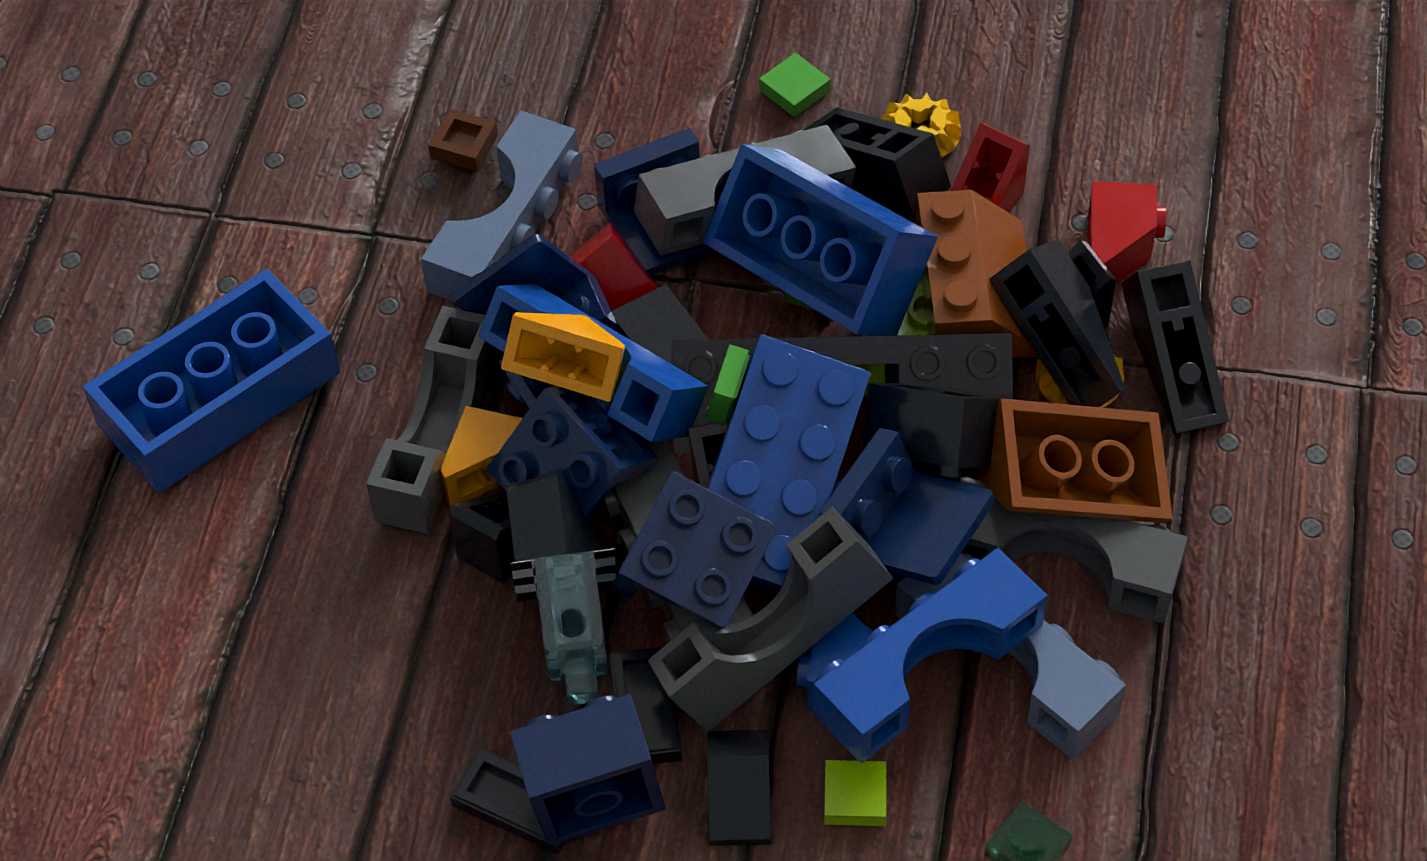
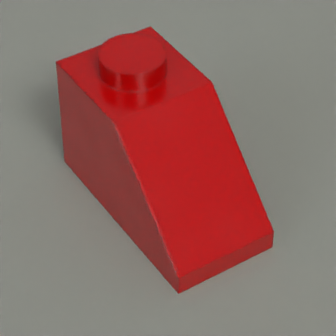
(1123, 224)

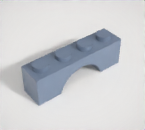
(536, 164)
(1071, 691)

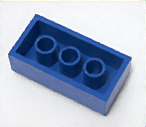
(819, 241)
(212, 380)
(786, 443)

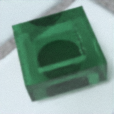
(1028, 837)

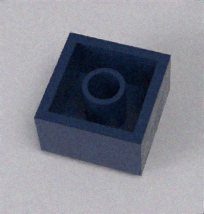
(587, 769)

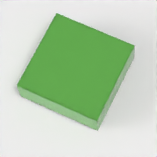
(794, 84)
(728, 385)

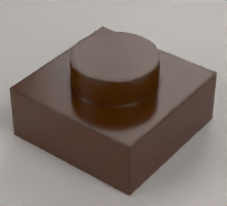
(463, 140)

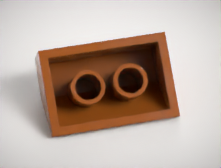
(970, 248)
(1078, 462)

